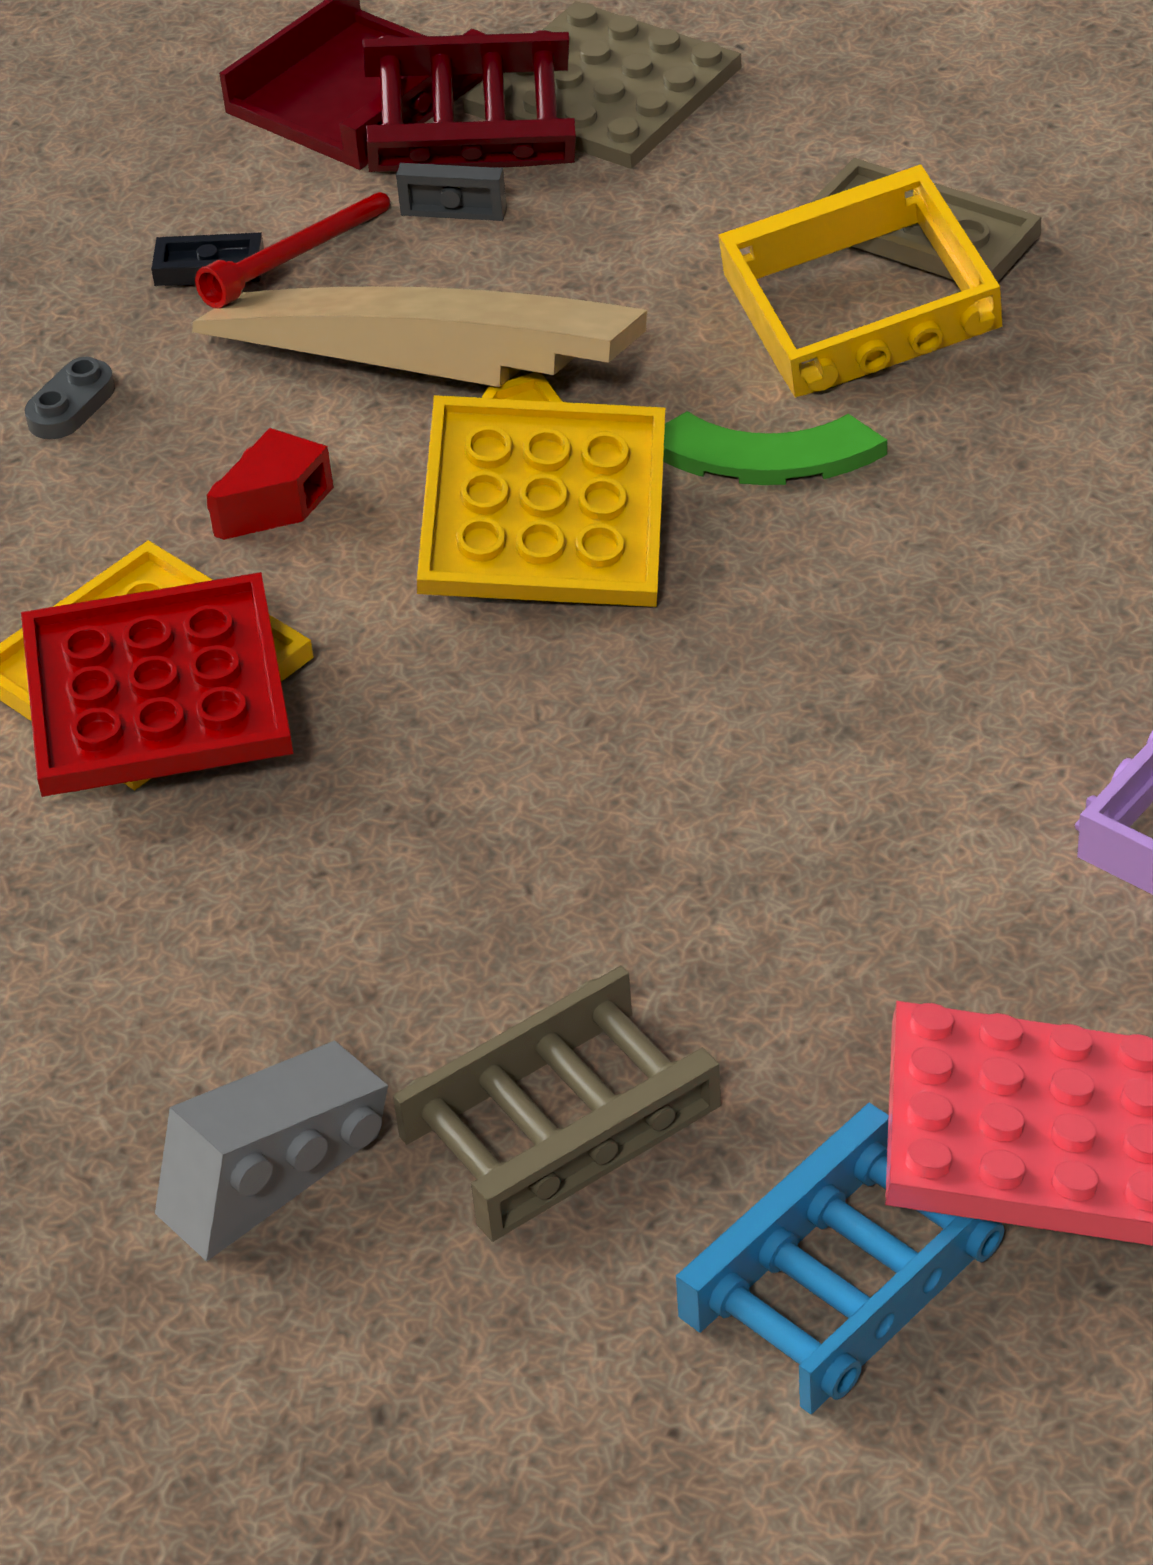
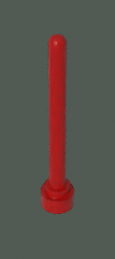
(223, 281)

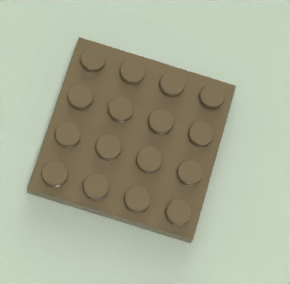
(622, 82)

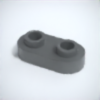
(69, 398)

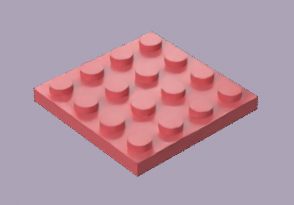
(1021, 1122)

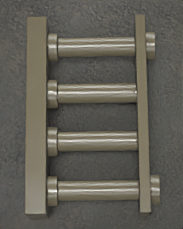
(568, 1156)

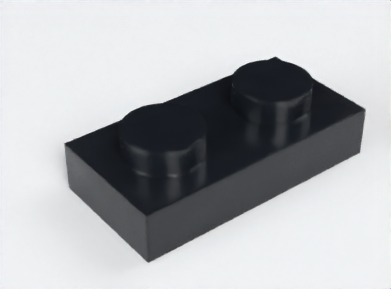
(180, 257)

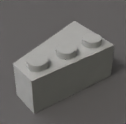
(263, 1142)

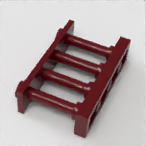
(473, 143)

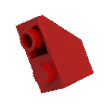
(270, 485)

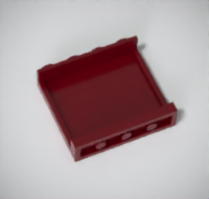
(314, 85)

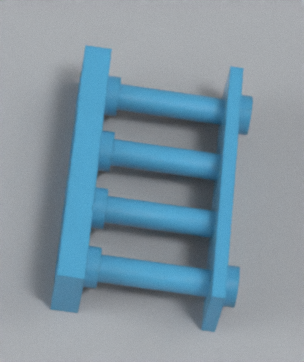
(769, 1239)

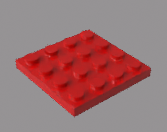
(153, 684)

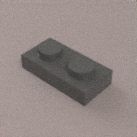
(451, 191)

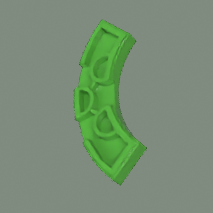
(770, 457)

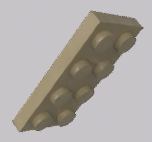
(995, 229)

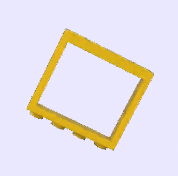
(839, 224)

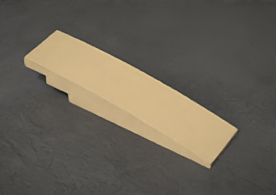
(431, 330)

